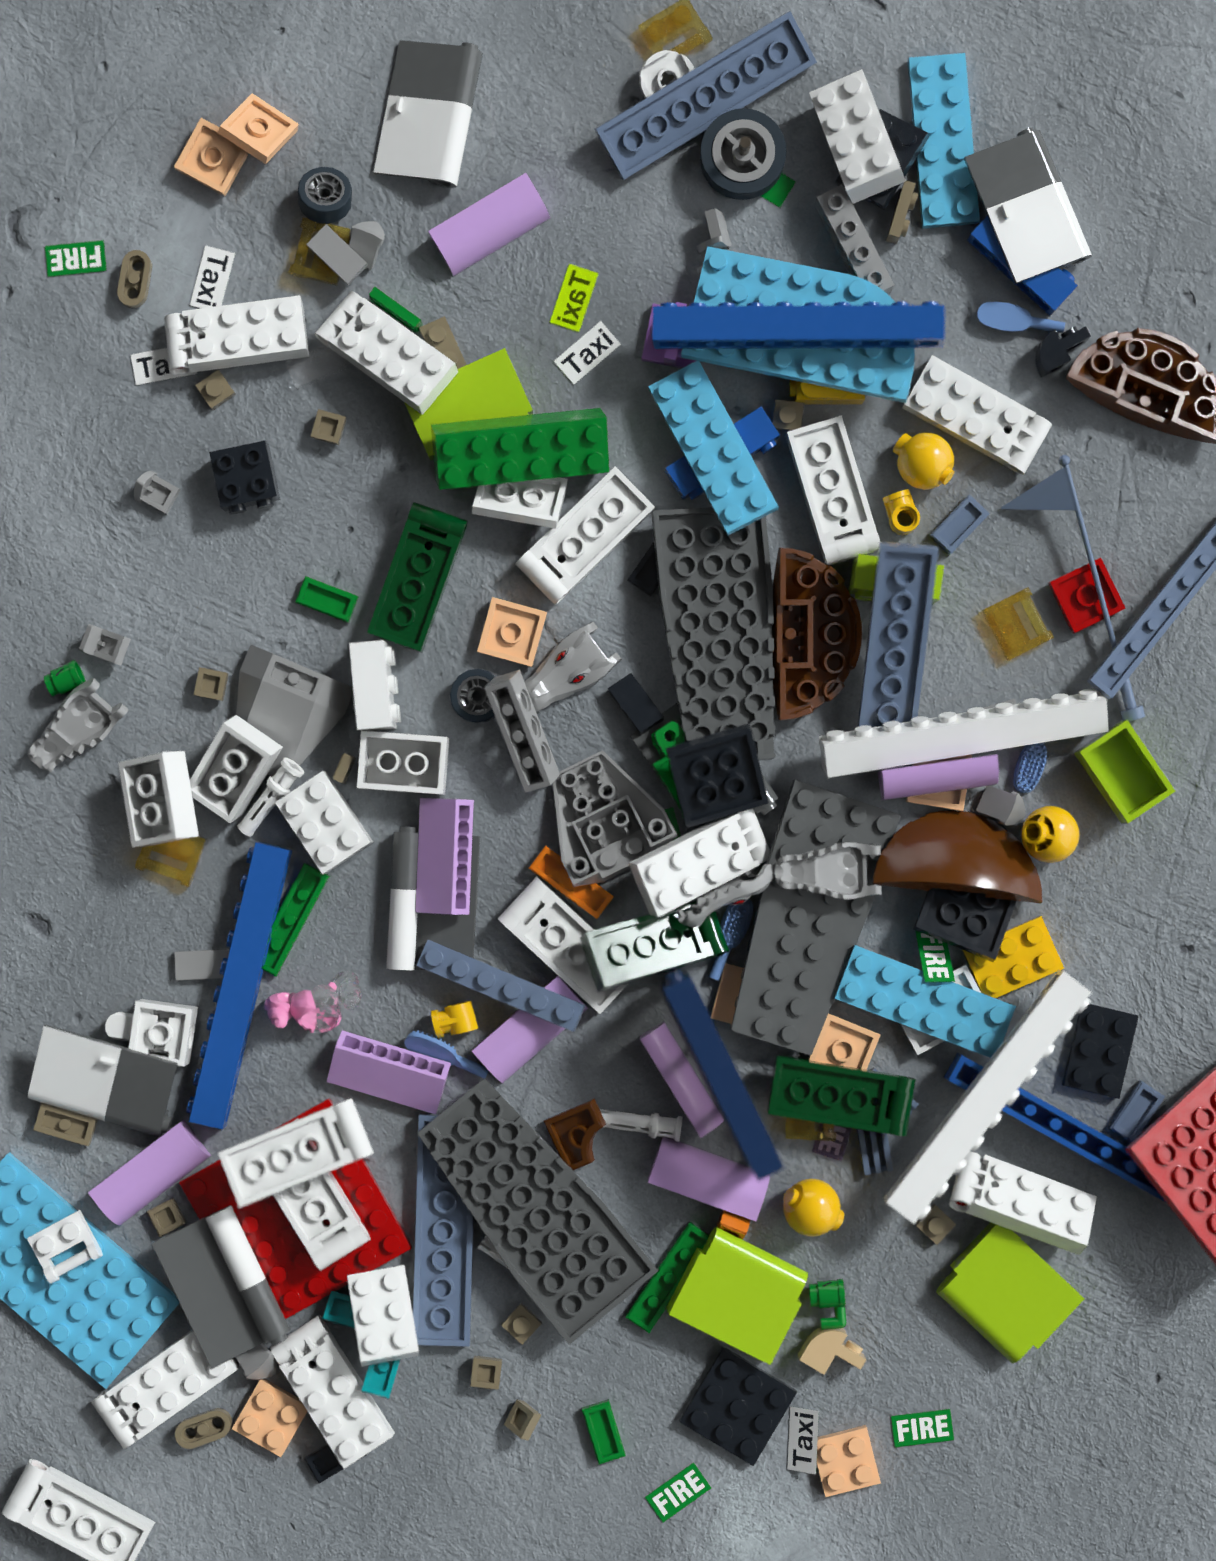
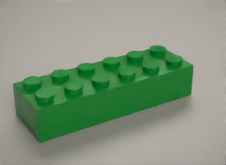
(520, 448)

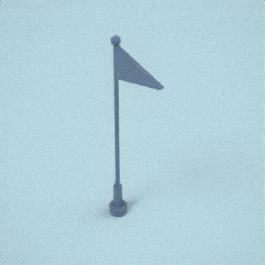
(1059, 493)

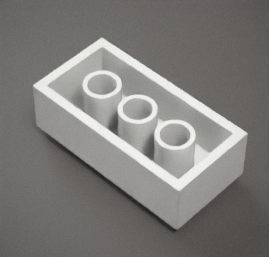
(857, 136)

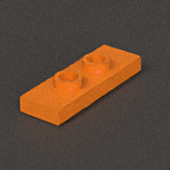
(589, 897)

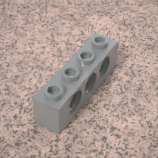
(852, 238)
(522, 731)

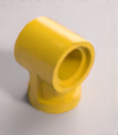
(901, 503)
(454, 1019)

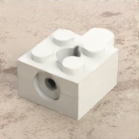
(156, 1029)

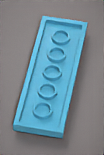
(943, 110)
(713, 447)
(930, 1007)

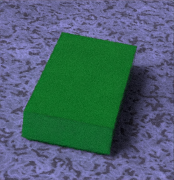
(395, 310)
(327, 599)
(603, 1431)

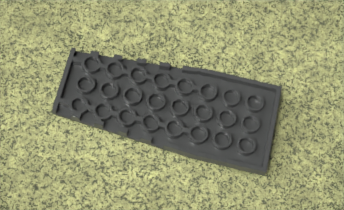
(717, 622)
(801, 935)
(536, 1211)

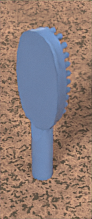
(1014, 318)
(1029, 767)
(734, 927)
(437, 1049)

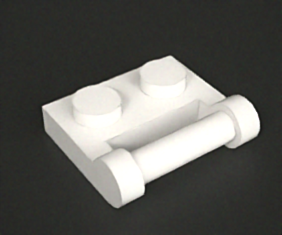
(61, 1237)

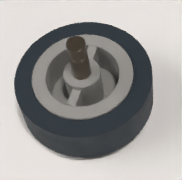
(743, 154)

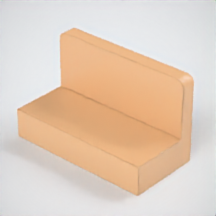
(726, 994)

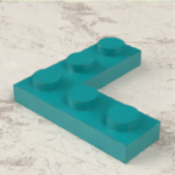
(379, 1376)

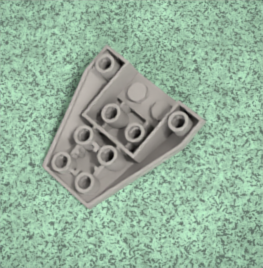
(289, 703)
(605, 820)

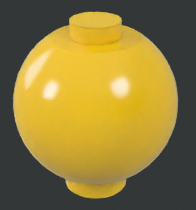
(924, 460)
(1050, 834)
(812, 1208)

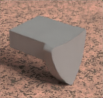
(717, 230)
(367, 240)
(155, 491)
(1002, 805)
(258, 1363)

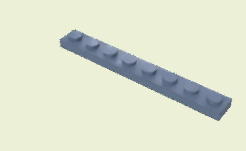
(1156, 617)

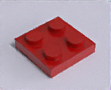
(1079, 599)

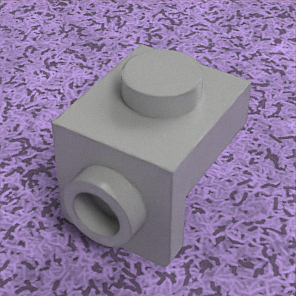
(104, 644)

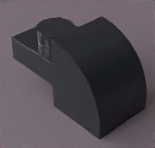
(1053, 351)

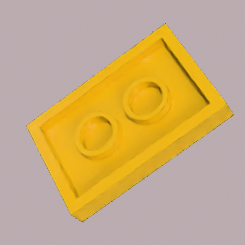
(1023, 958)

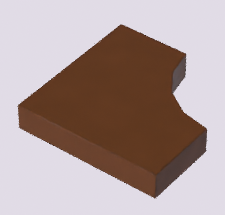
(574, 1133)

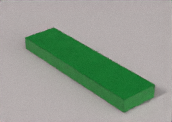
(293, 915)
(662, 1285)

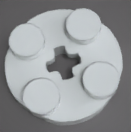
(656, 64)

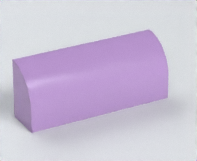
(489, 224)
(938, 777)
(444, 856)
(520, 1037)
(388, 1072)
(682, 1079)
(149, 1173)
(708, 1178)

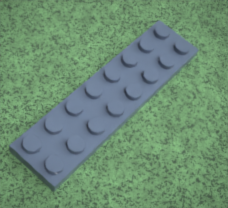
(705, 93)
(897, 634)
(441, 1255)

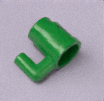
(64, 678)
(829, 1295)

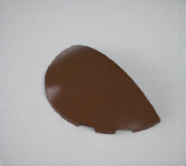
(1149, 382)
(813, 633)
(960, 855)

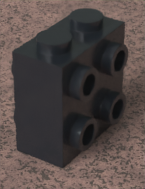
(245, 477)

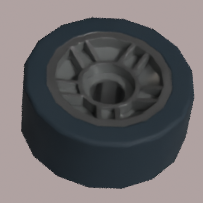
(324, 182)
(462, 695)

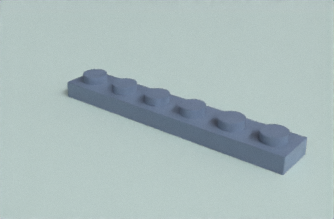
(501, 985)

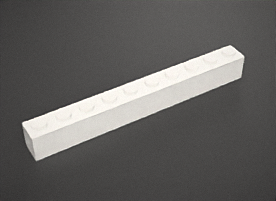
(963, 733)
(987, 1096)

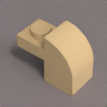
(824, 1345)

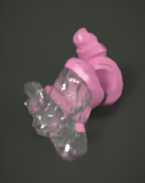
(316, 1007)

